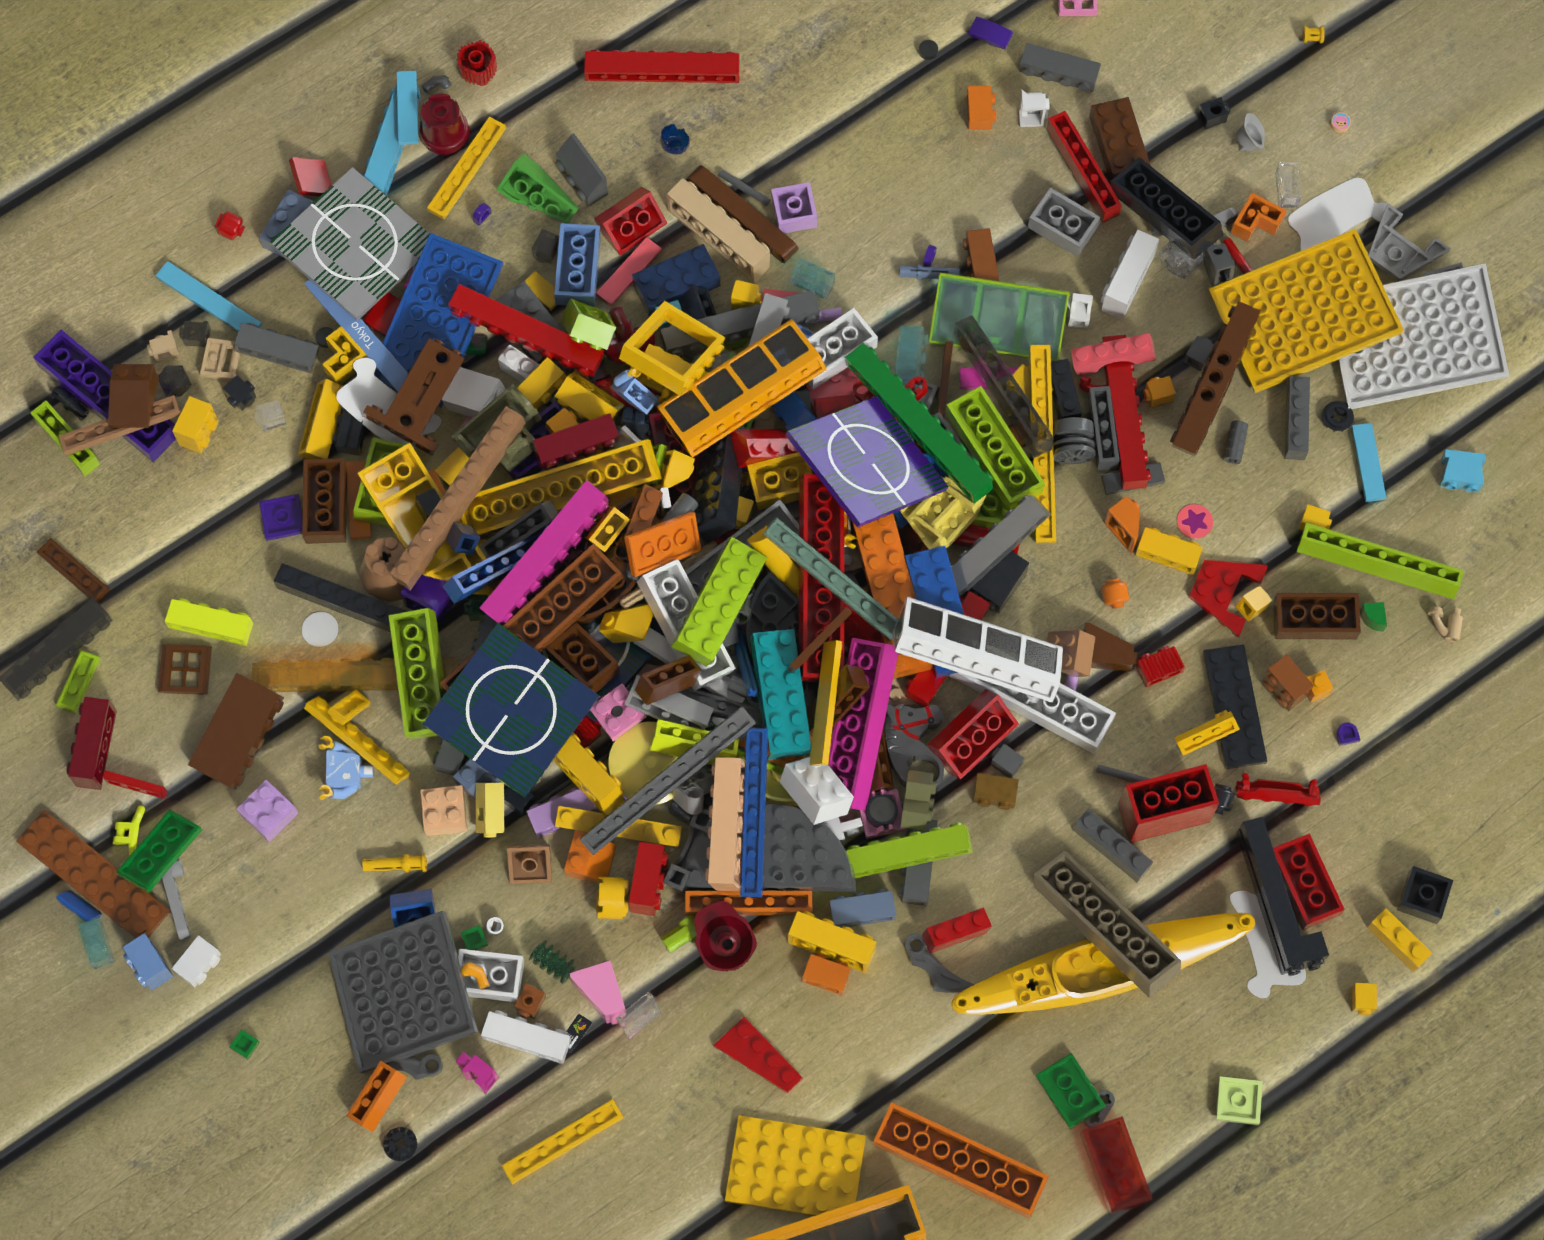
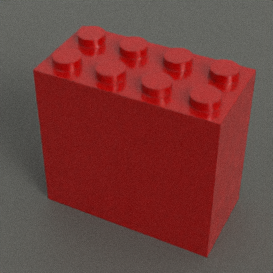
(1168, 803)

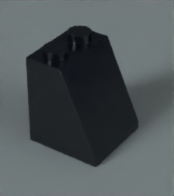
(1001, 581)

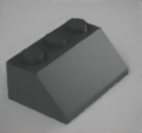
(581, 171)

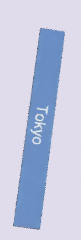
(364, 337)

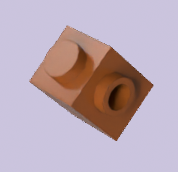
(529, 1002)

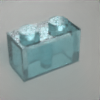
(812, 277)
(96, 943)

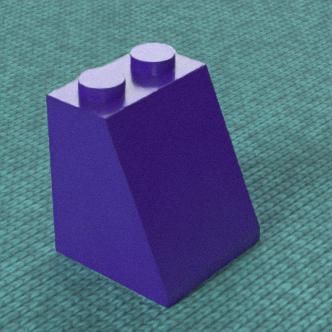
(430, 594)

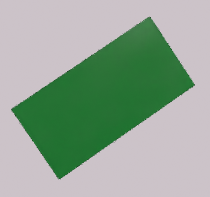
(159, 851)

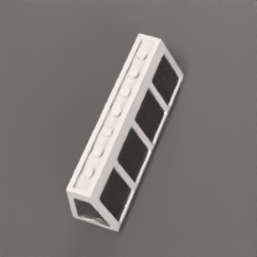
(978, 649)

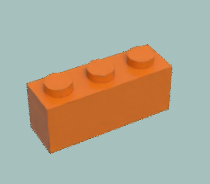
(376, 1096)

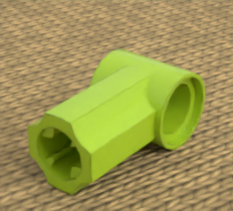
(680, 935)

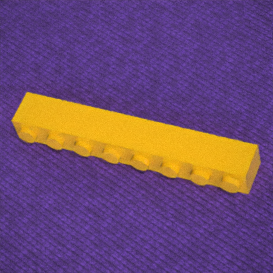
(536, 388)

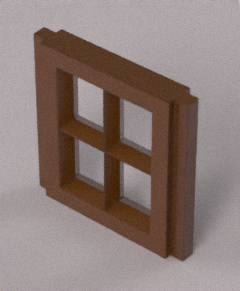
(203, 670)

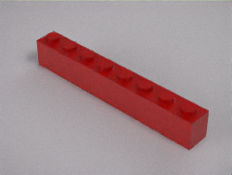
(662, 66)
(525, 330)
(1127, 422)

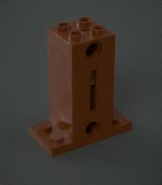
(419, 396)

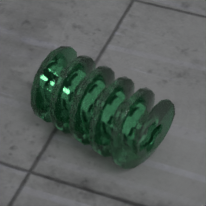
(552, 962)

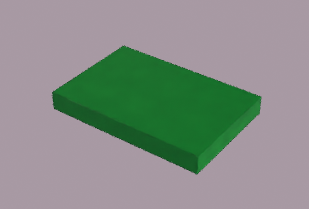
(1070, 1091)

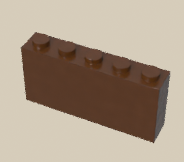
(236, 731)

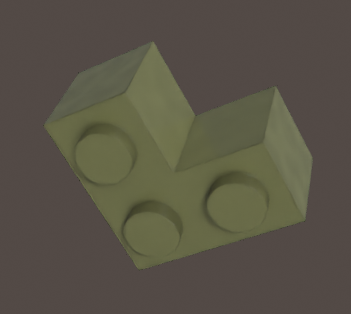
(917, 802)

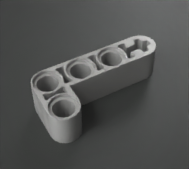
(691, 792)

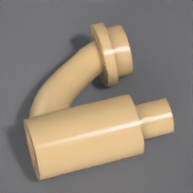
(1454, 625)

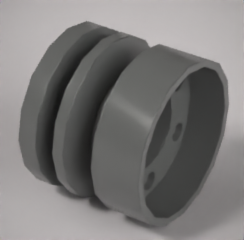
(1073, 440)

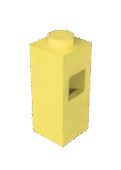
(489, 808)

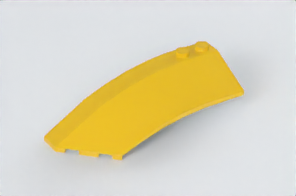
(394, 488)

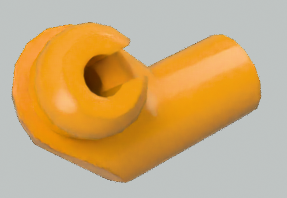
(476, 971)

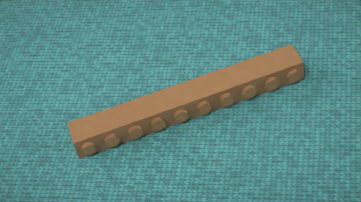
(457, 498)

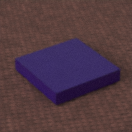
(282, 517)

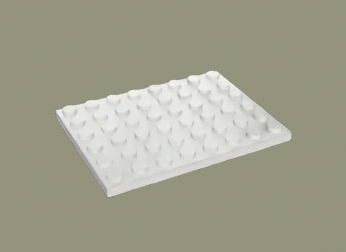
(1445, 345)

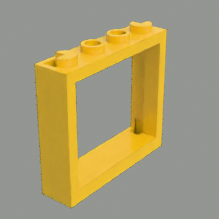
(659, 372)

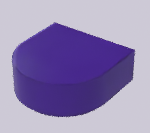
(481, 213)
(929, 256)
(1347, 734)

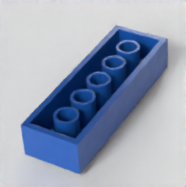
(934, 584)

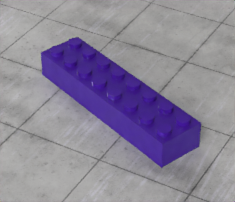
(90, 383)

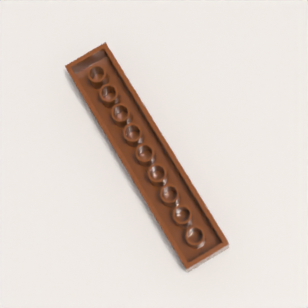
(559, 603)

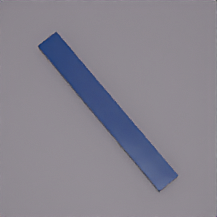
(754, 812)

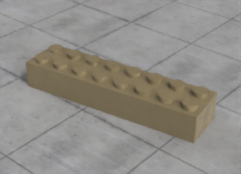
(1107, 923)

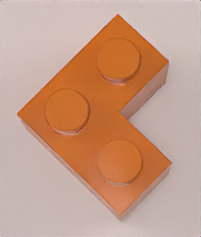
(1258, 213)

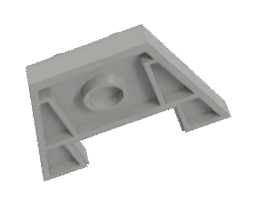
(1397, 254)

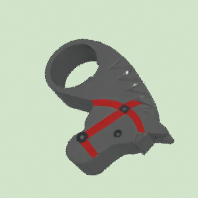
(903, 733)

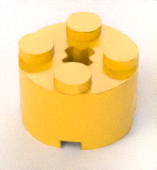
(610, 898)

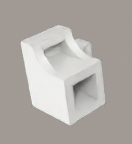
(1079, 310)

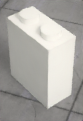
(471, 392)

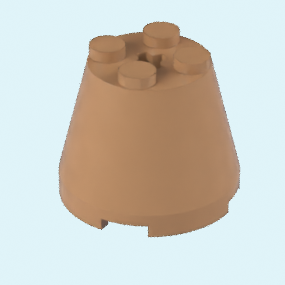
(376, 573)

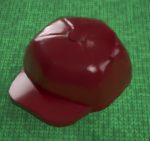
(623, 332)
(723, 937)

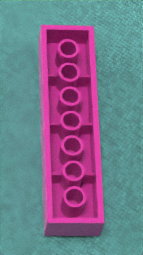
(546, 553)
(859, 731)

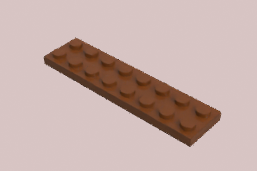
(92, 876)

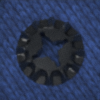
(1341, 409)
(402, 1153)

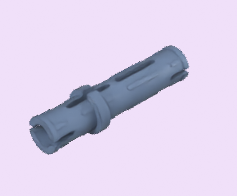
(925, 272)

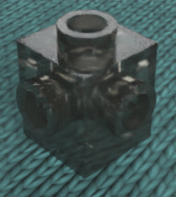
(174, 380)

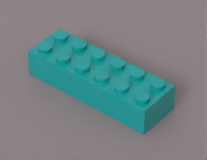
(780, 694)

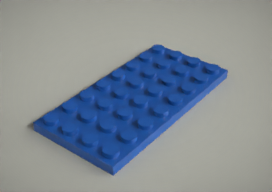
(426, 301)

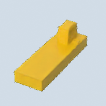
(1207, 733)

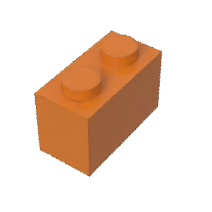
(980, 107)
(826, 973)

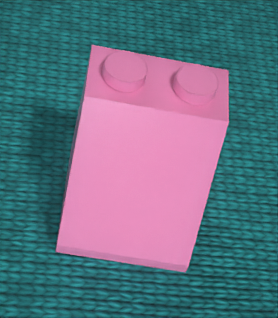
(600, 990)

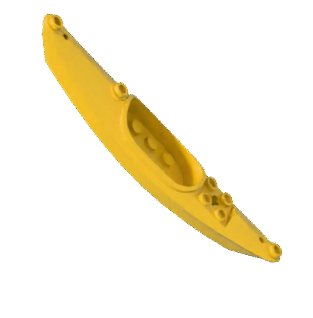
(1085, 974)

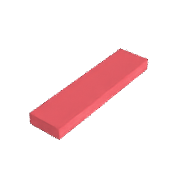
(622, 278)

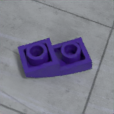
(991, 32)

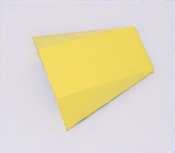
(942, 516)

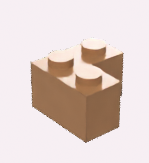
(1077, 651)

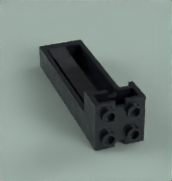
(1290, 948)

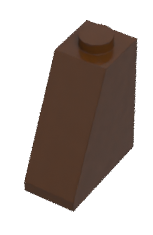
(1110, 651)

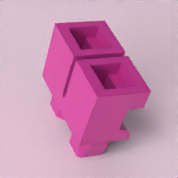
(477, 1069)

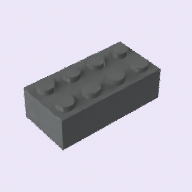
(525, 301)

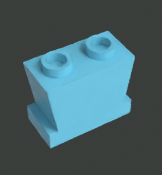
(1462, 470)

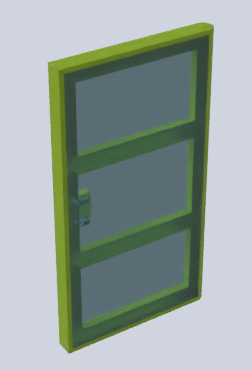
(1006, 312)

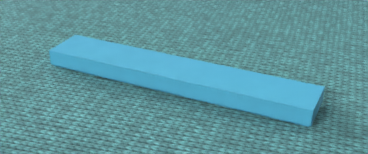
(204, 297)

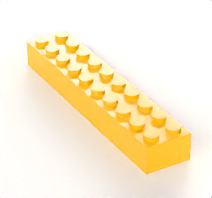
(608, 472)

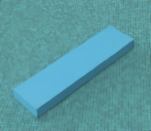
(407, 107)
(1368, 462)

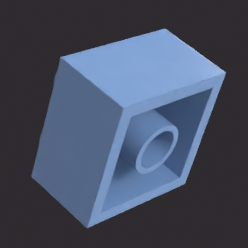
(147, 961)

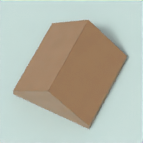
(529, 864)

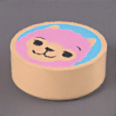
(1340, 122)

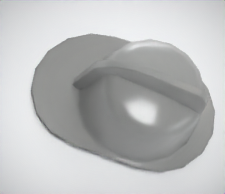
(1251, 134)

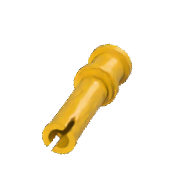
(403, 863)

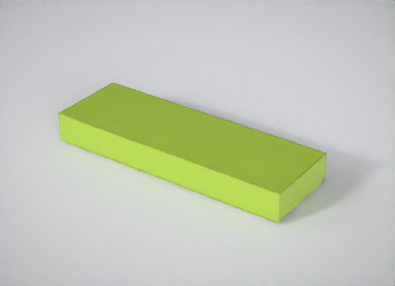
(78, 681)

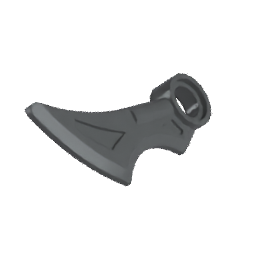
(942, 978)
(417, 1067)

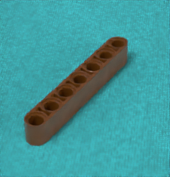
(749, 218)

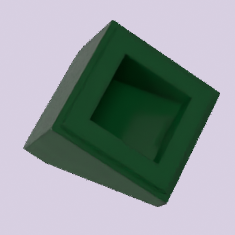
(477, 346)

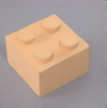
(444, 810)

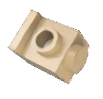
(163, 347)

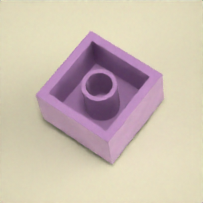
(794, 208)
(267, 811)

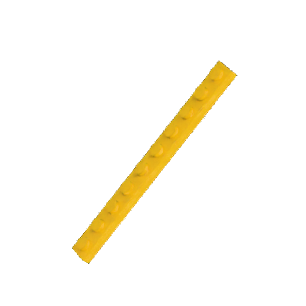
(1044, 464)

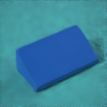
(78, 906)

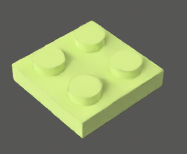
(1239, 1100)

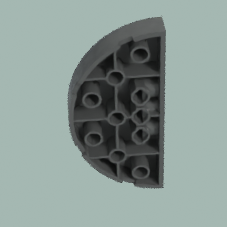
(795, 856)

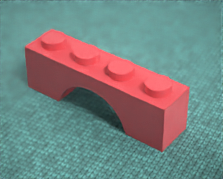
(1132, 349)

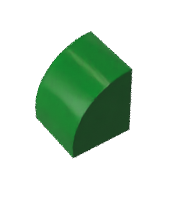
(1374, 616)

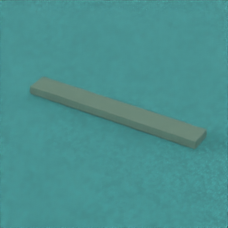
(831, 578)

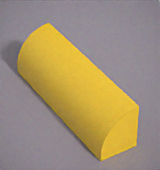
(321, 421)
(777, 561)

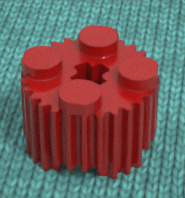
(477, 63)

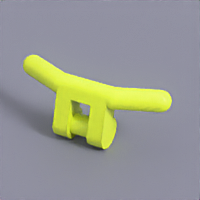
(133, 829)

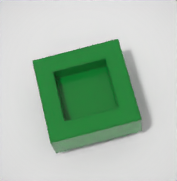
(474, 938)
(244, 1044)

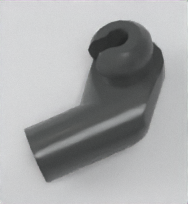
(435, 81)

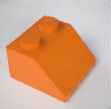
(1124, 522)
(584, 865)

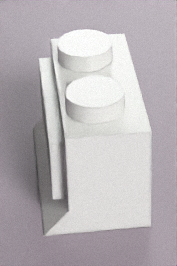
(1033, 109)

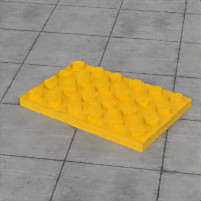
(793, 1167)

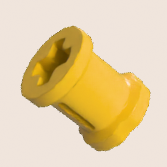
(1306, 34)

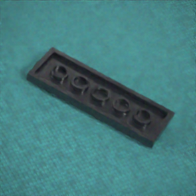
(1233, 692)

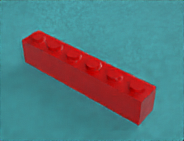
(1084, 166)
(925, 684)

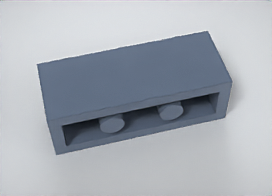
(863, 908)

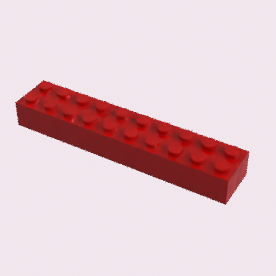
(823, 529)

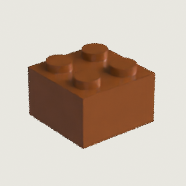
(1287, 683)

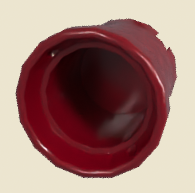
(443, 125)

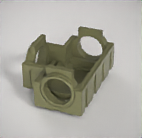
(473, 432)

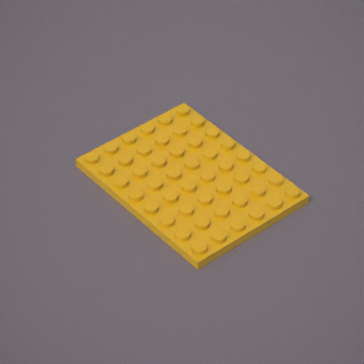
(1329, 306)

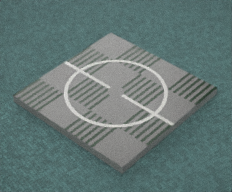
(353, 243)

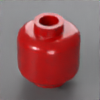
(229, 225)

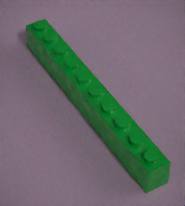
(919, 423)

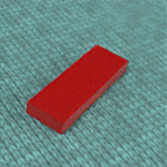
(135, 784)

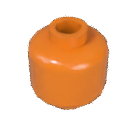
(1115, 593)

